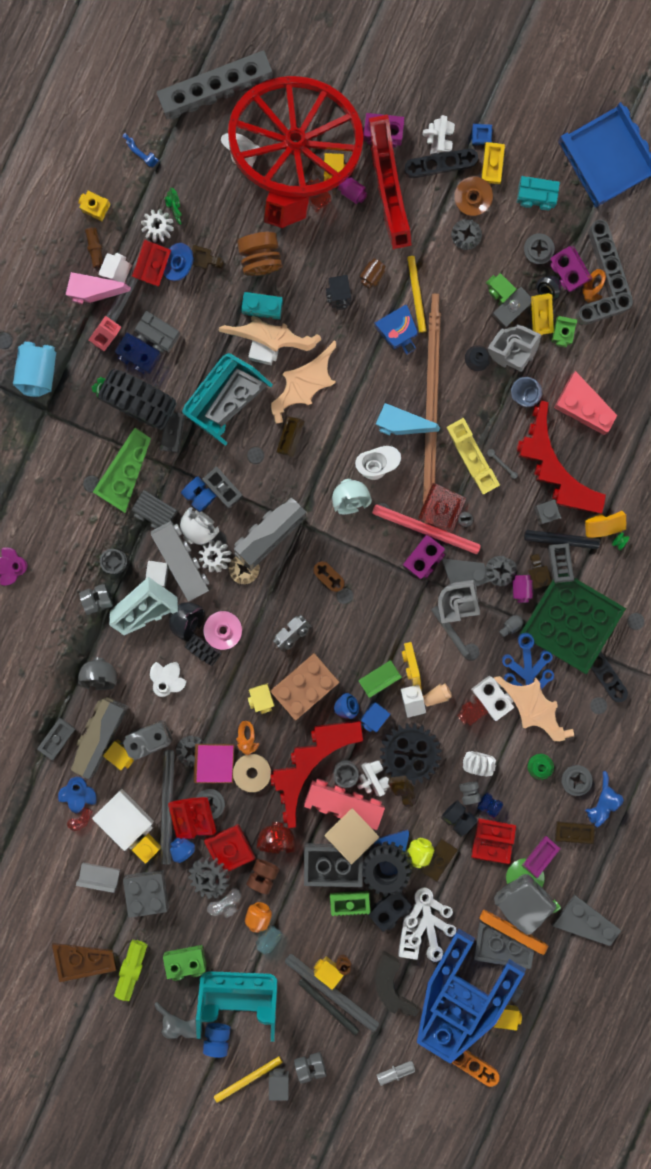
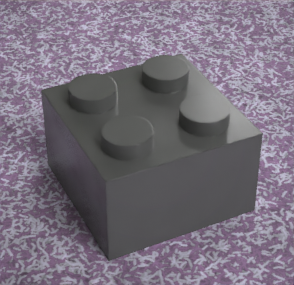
(146, 893)

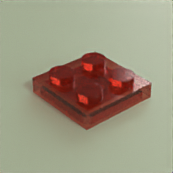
(442, 508)

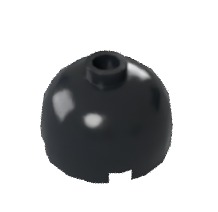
(186, 620)

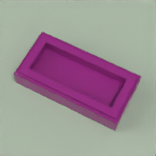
(540, 857)

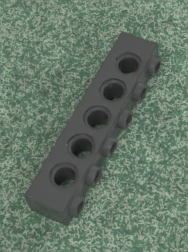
(220, 76)

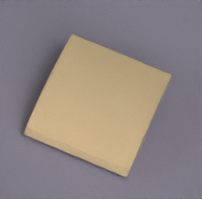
(351, 836)

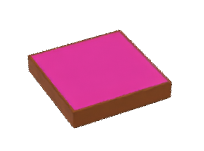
(213, 763)

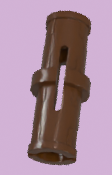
(94, 247)
(340, 965)

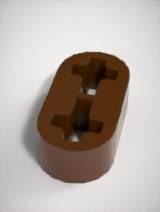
(332, 573)

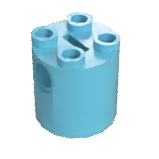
(34, 369)

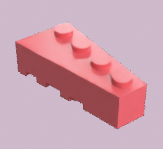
(340, 802)

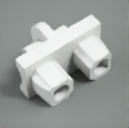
(436, 135)
(370, 770)

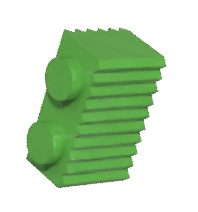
(349, 903)

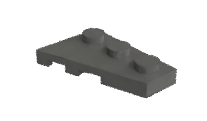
(234, 396)
(586, 922)
(498, 948)

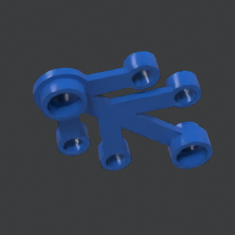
(528, 671)

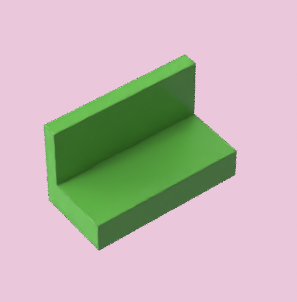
(379, 678)

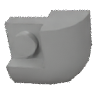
(514, 347)
(458, 601)

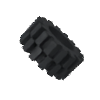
(203, 650)

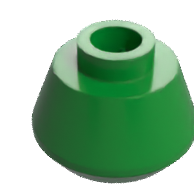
(534, 766)

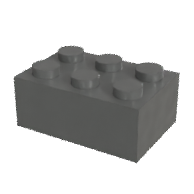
(328, 867)

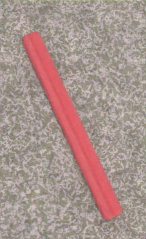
(426, 529)

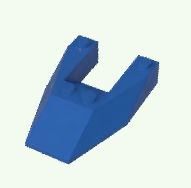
(457, 1011)

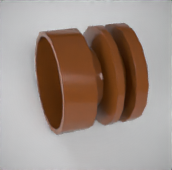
(258, 249)

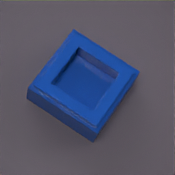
(481, 134)

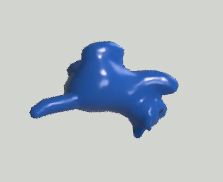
(608, 801)

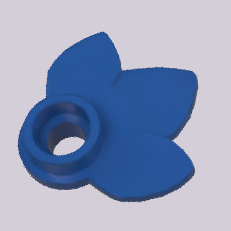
(77, 797)

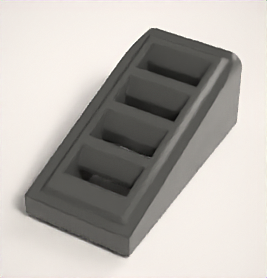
(560, 548)

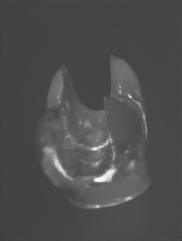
(227, 905)

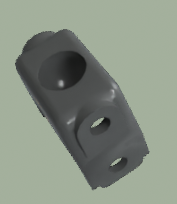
(148, 738)
(525, 903)

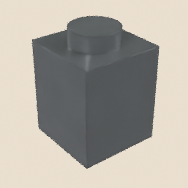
(547, 512)
(278, 1084)

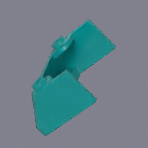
(210, 389)
(237, 992)

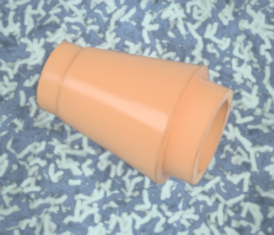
(437, 695)

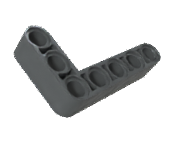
(616, 275)

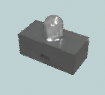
(512, 308)

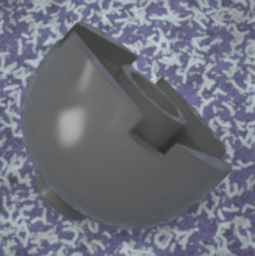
(97, 674)

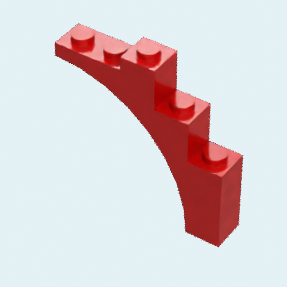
(388, 182)
(538, 448)
(290, 780)

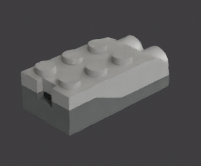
(269, 533)

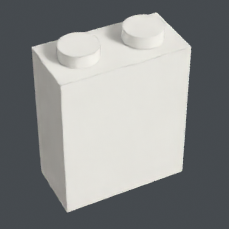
(124, 820)

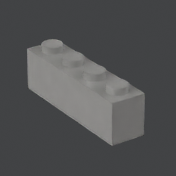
(180, 561)

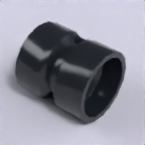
(459, 818)

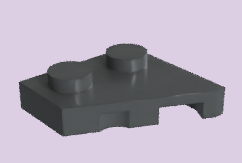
(465, 570)

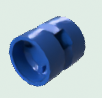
(203, 499)
(216, 1043)

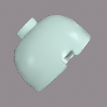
(350, 496)

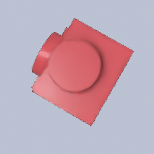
(104, 333)

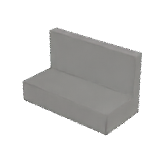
(98, 877)

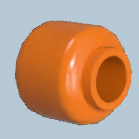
(258, 917)

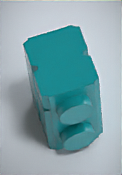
(537, 192)
(262, 305)

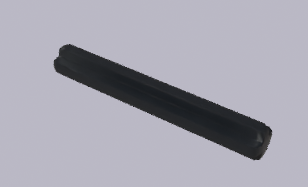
(555, 538)

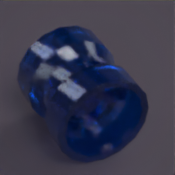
(490, 805)

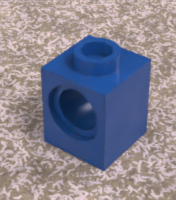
(374, 717)

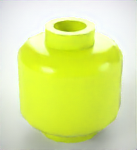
(421, 852)

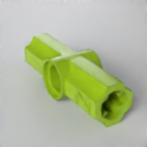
(130, 970)

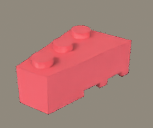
(585, 405)

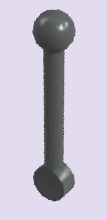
(491, 453)

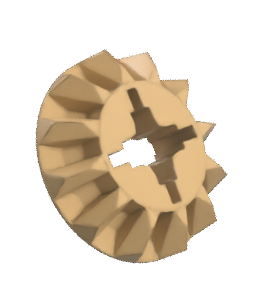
(244, 578)

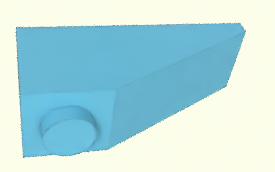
(401, 422)

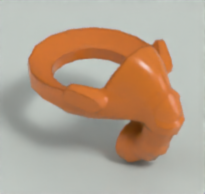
(588, 289)
(244, 744)

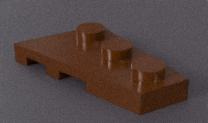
(80, 961)

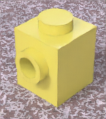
(261, 699)

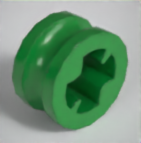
(620, 541)

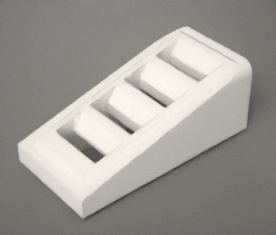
(408, 954)

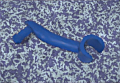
(150, 160)

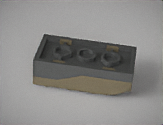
(98, 736)

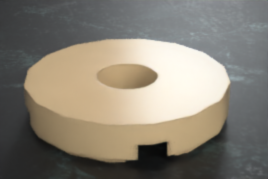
(252, 761)

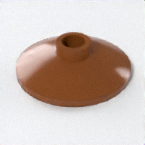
(475, 186)

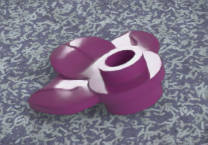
(7, 566)

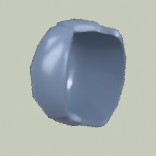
(526, 392)

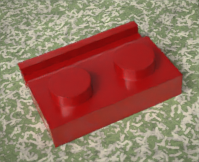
(151, 263)

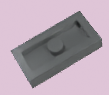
(56, 738)

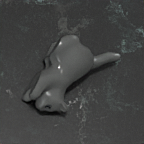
(174, 1026)

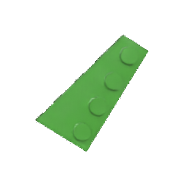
(120, 478)

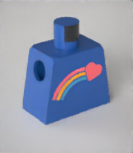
(398, 329)

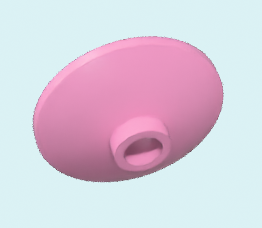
(212, 630)

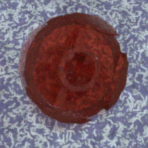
(276, 839)

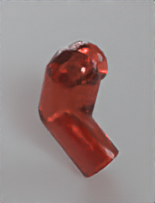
(79, 823)

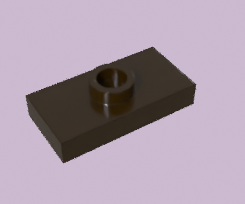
(290, 436)
(575, 832)
(441, 858)

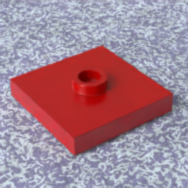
(230, 848)

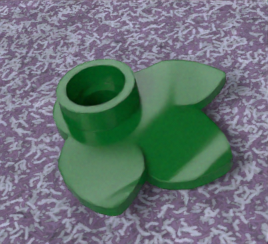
(172, 201)

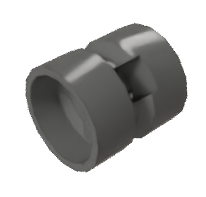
(113, 561)
(90, 602)
(346, 773)
(304, 1071)

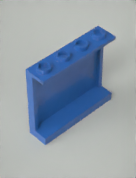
(608, 155)

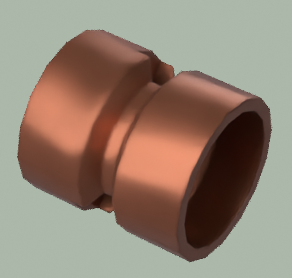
(266, 870)

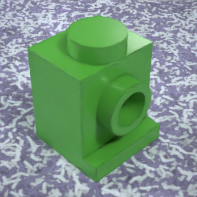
(500, 288)
(563, 323)

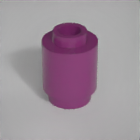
(353, 190)
(522, 588)

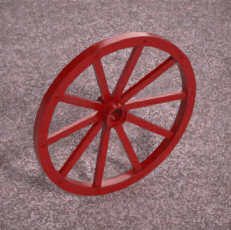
(295, 134)

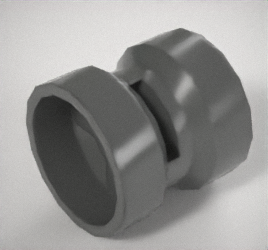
(470, 792)

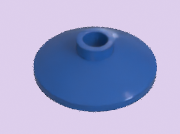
(179, 262)

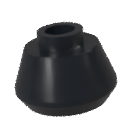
(549, 285)
(473, 353)

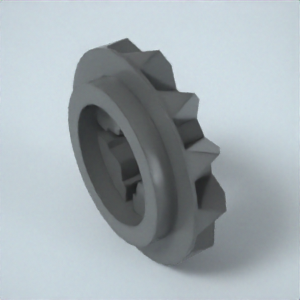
(458, 236)
(546, 244)
(493, 575)
(181, 750)
(579, 788)
(218, 801)

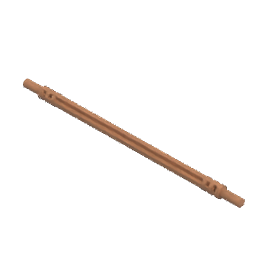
(432, 394)

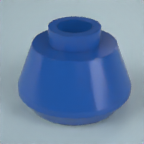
(346, 706)
(181, 849)

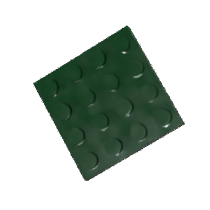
(573, 622)

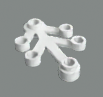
(428, 922)

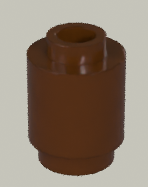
(372, 273)

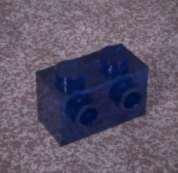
(137, 353)

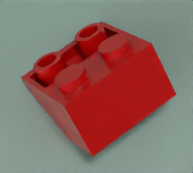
(285, 210)

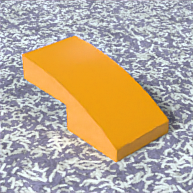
(604, 526)

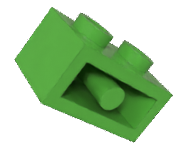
(184, 962)

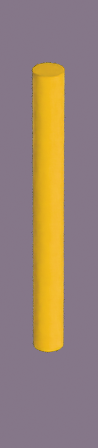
(416, 294)
(248, 1079)

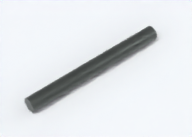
(328, 1006)

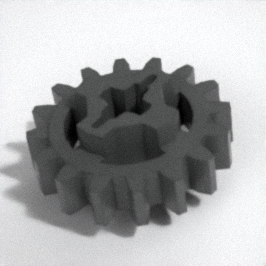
(209, 877)

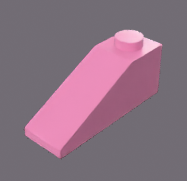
(91, 289)

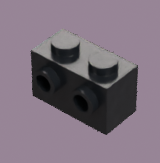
(338, 292)

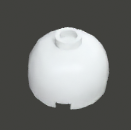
(197, 527)

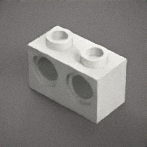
(490, 700)

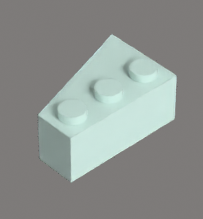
(141, 606)

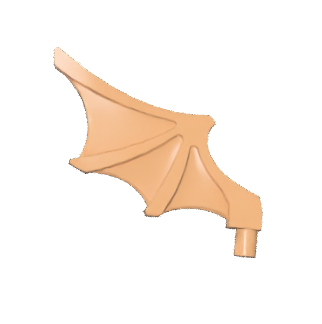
(271, 335)
(304, 383)
(535, 708)

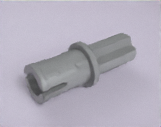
(396, 1073)

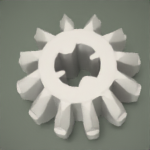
(150, 225)
(212, 549)
(479, 763)

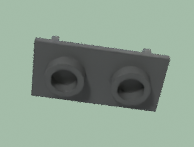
(299, 628)

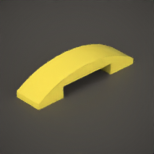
(472, 456)

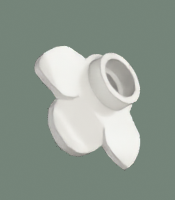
(169, 676)

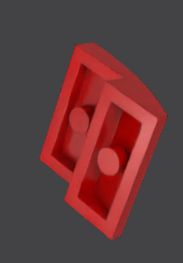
(192, 817)
(493, 841)

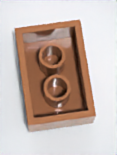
(304, 686)

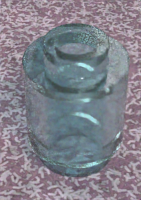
(268, 940)

